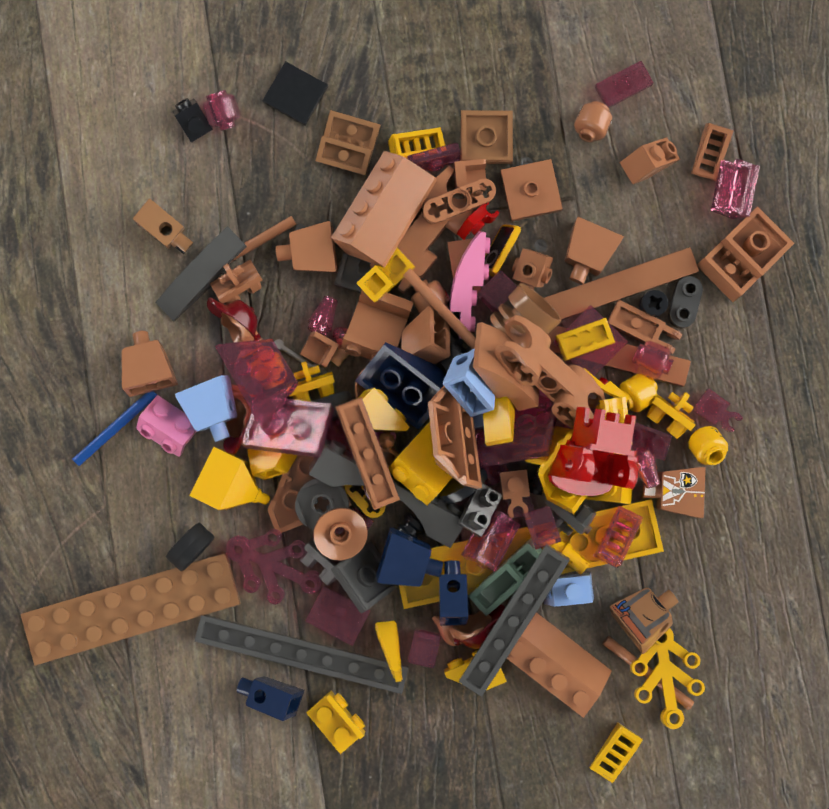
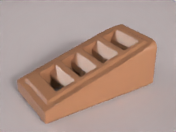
(726, 135)

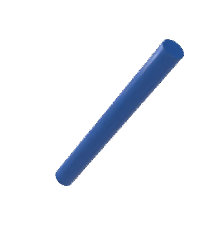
(114, 427)

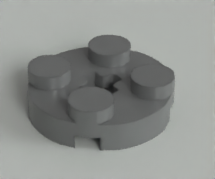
(308, 497)

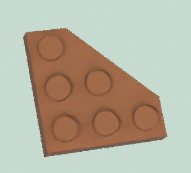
(282, 507)

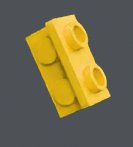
(336, 721)

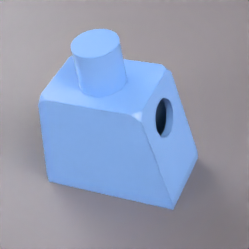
(468, 386)
(210, 406)
(571, 590)

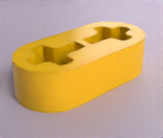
(362, 503)

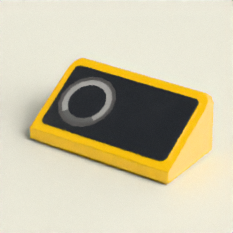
(501, 247)

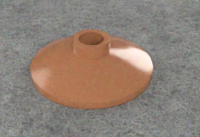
(341, 545)

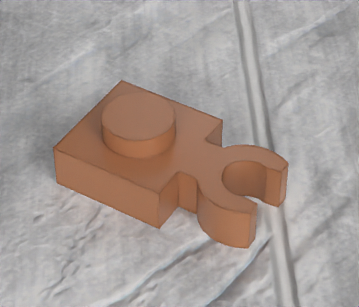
(514, 487)

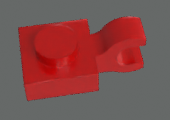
(476, 221)

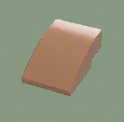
(745, 254)
(494, 373)

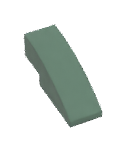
(506, 579)

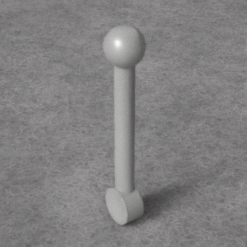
(280, 345)

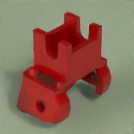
(588, 462)

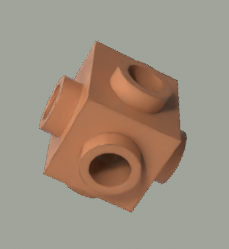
(535, 261)

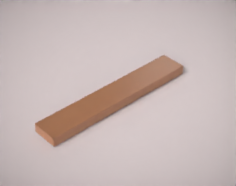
(624, 283)
(623, 362)

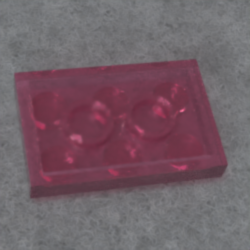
(294, 429)

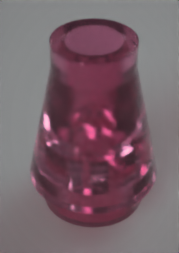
(323, 316)
(647, 467)

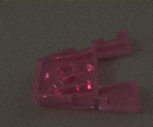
(531, 437)

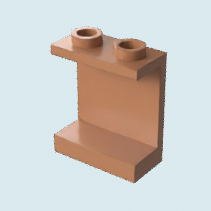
(376, 324)

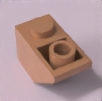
(649, 160)

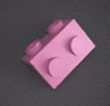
(166, 426)

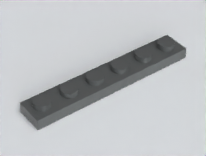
(514, 620)

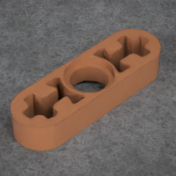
(474, 186)

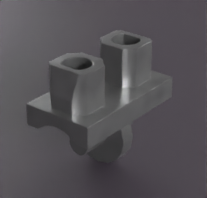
(313, 555)

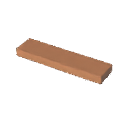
(367, 453)

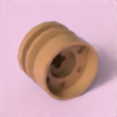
(529, 305)

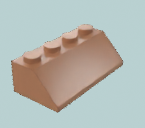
(383, 209)
(560, 665)

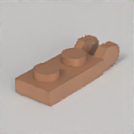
(640, 325)

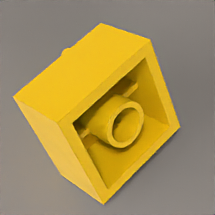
(227, 482)

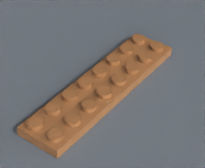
(130, 609)

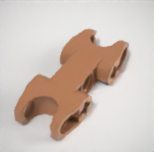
(422, 234)
(539, 366)

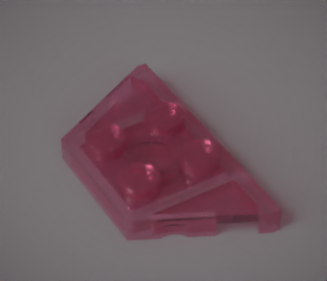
(260, 375)

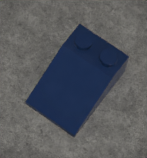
(405, 381)

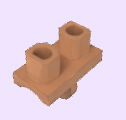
(236, 281)

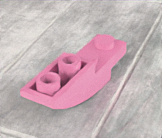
(469, 273)

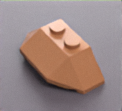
(454, 439)

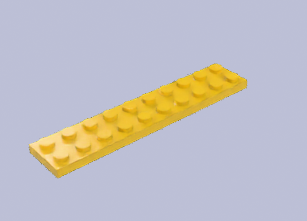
(646, 542)

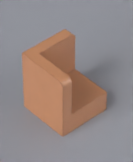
(468, 172)
(319, 349)

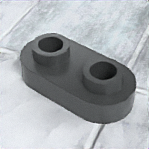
(685, 301)

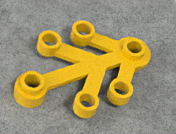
(665, 671)

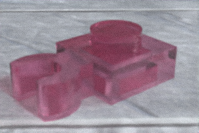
(713, 409)

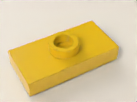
(585, 339)

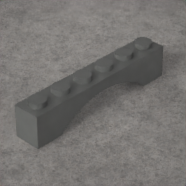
(339, 468)

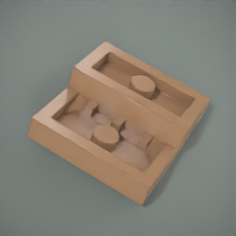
(348, 142)

